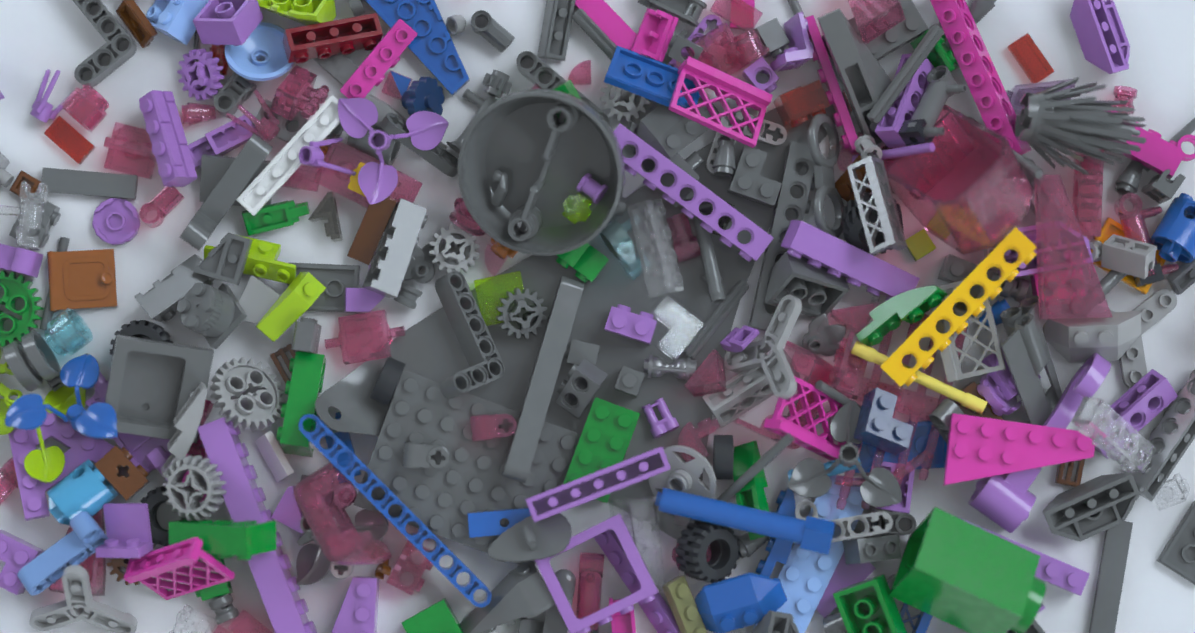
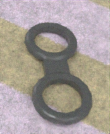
(825, 174)

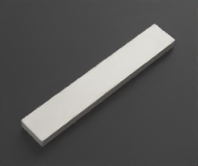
(287, 160)

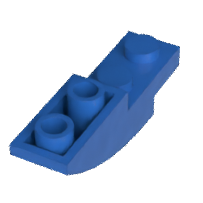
(778, 549)

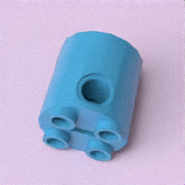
(79, 492)

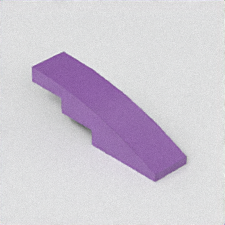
(220, 141)

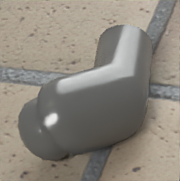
(502, 188)

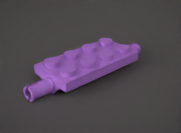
(146, 451)

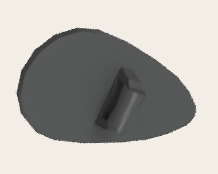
(532, 540)

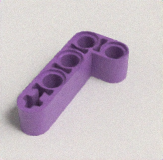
(20, 260)

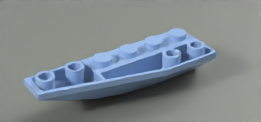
(175, 17)

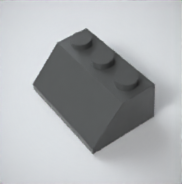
(812, 285)

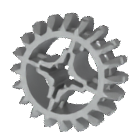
(186, 497)

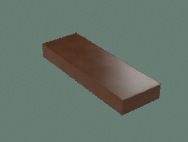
(371, 230)

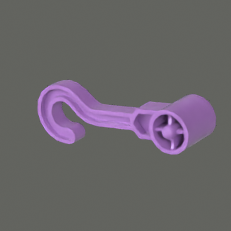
(1006, 496)

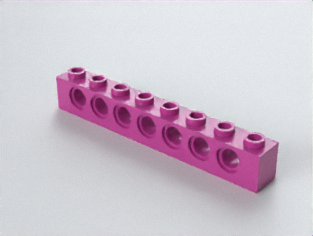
(978, 70)

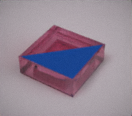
(396, 85)

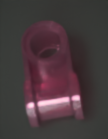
(487, 426)

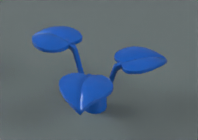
(96, 422)

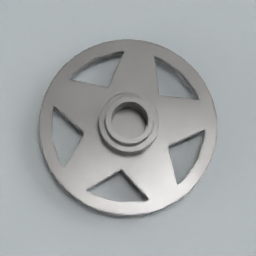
(685, 476)

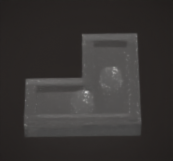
(682, 327)

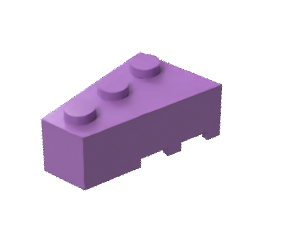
(359, 607)

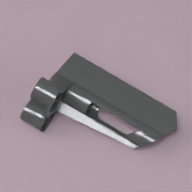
(1027, 356)

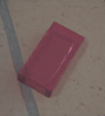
(737, 13)

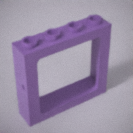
(624, 605)

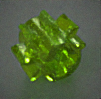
(576, 208)

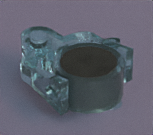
(622, 247)

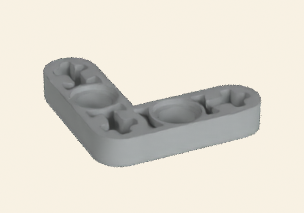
(767, 140)

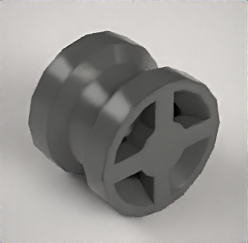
(408, 296)

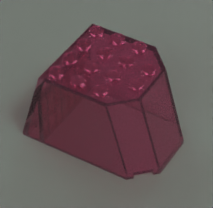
(965, 189)

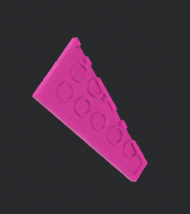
(998, 447)

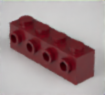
(332, 38)

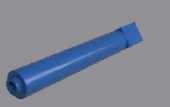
(811, 534)

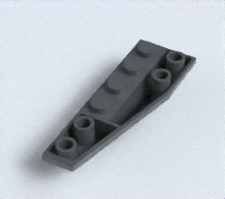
(857, 68)

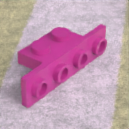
(381, 58)

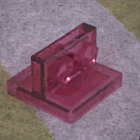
(130, 151)

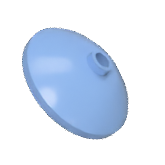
(261, 55)

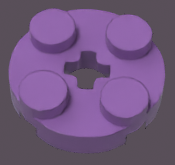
(993, 395)

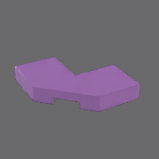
(361, 299)

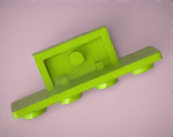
(263, 262)

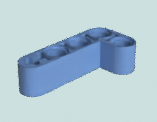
(66, 552)

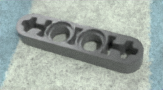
(437, 157)

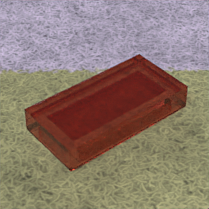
(1030, 59)
(69, 140)

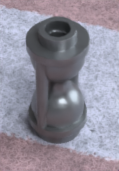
(681, 368)

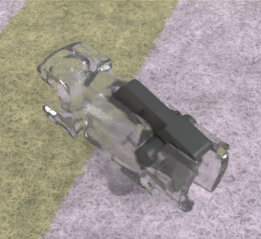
(30, 216)

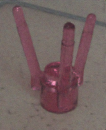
(265, 128)

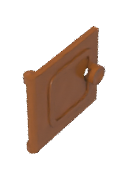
(78, 279)

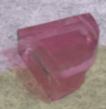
(581, 73)
(492, 261)

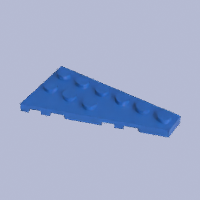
(433, 42)

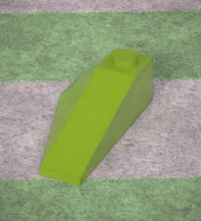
(302, 11)

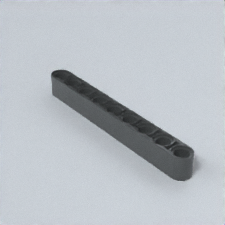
(543, 379)

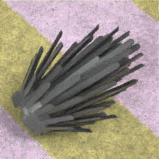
(1076, 125)

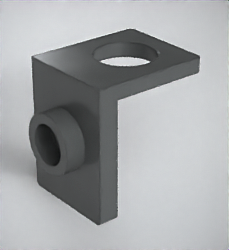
(678, 43)

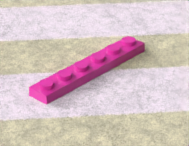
(834, 94)

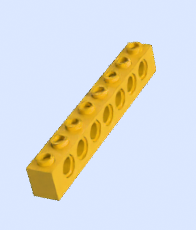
(1013, 241)

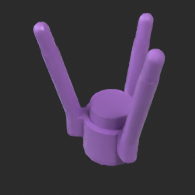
(41, 108)
(314, 157)

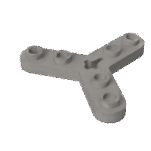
(1152, 310)
(775, 363)
(77, 595)

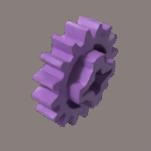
(200, 74)

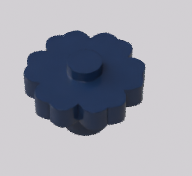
(423, 96)

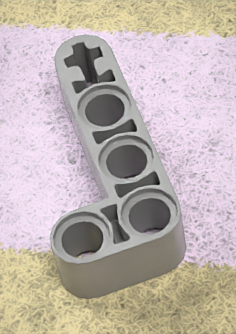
(845, 523)

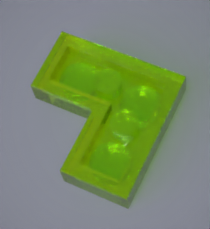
(493, 288)

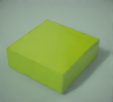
(920, 244)

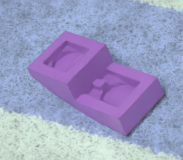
(739, 338)

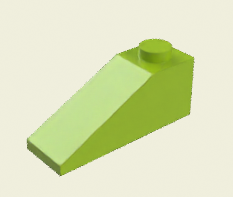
(290, 305)

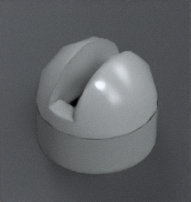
(455, 24)

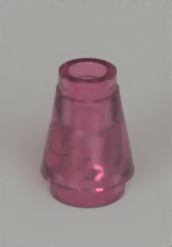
(197, 113)

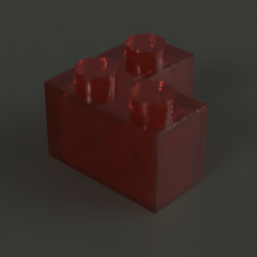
(800, 103)

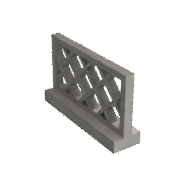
(950, 355)

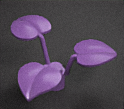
(358, 116)

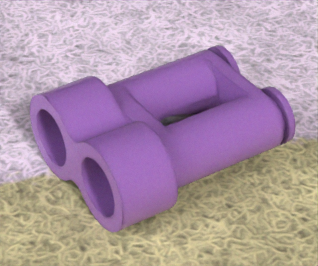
(663, 426)

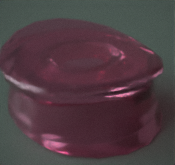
(464, 220)

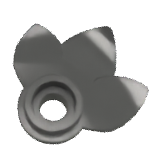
(419, 260)
(824, 334)

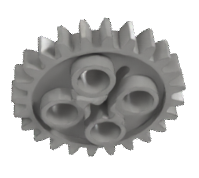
(258, 409)

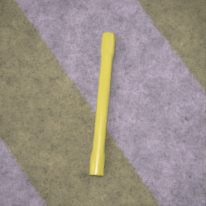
(965, 399)

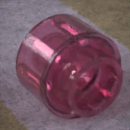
(86, 107)

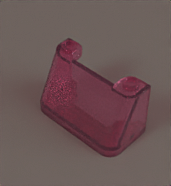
(323, 504)

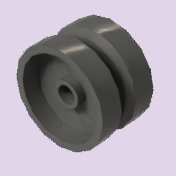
(31, 360)

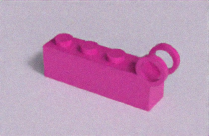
(1159, 154)

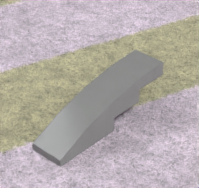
(187, 424)

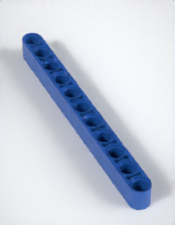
(400, 521)

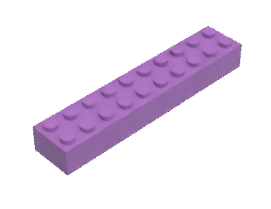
(246, 503)

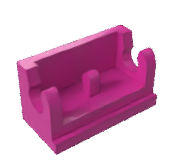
(655, 34)

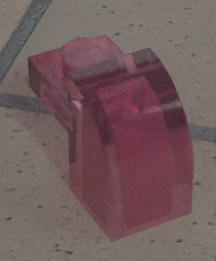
(692, 437)

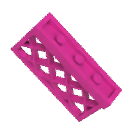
(724, 87)
(802, 436)
(173, 559)

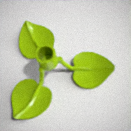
(46, 463)

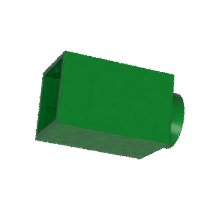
(968, 576)

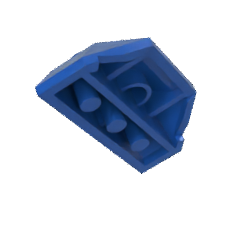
(738, 601)

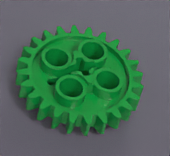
(14, 290)

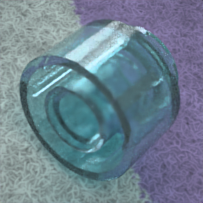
(67, 333)

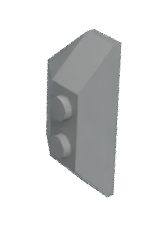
(1085, 336)

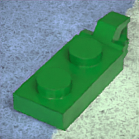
(274, 216)

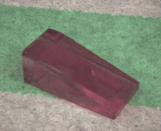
(304, 178)

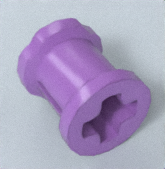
(592, 188)

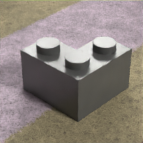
(748, 182)
(958, 269)

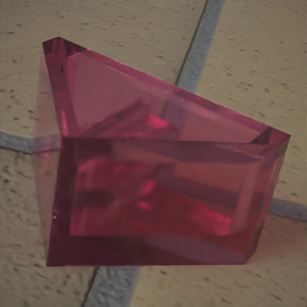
(854, 317)
(708, 377)

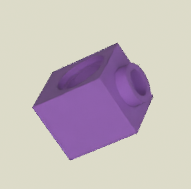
(757, 67)

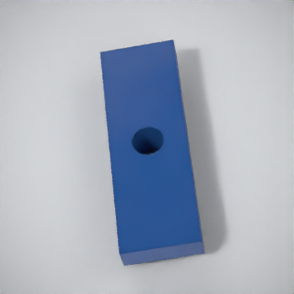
(488, 522)

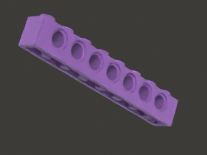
(759, 238)

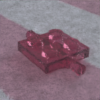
(364, 337)

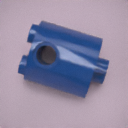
(1177, 231)

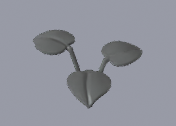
(811, 478)
(311, 560)

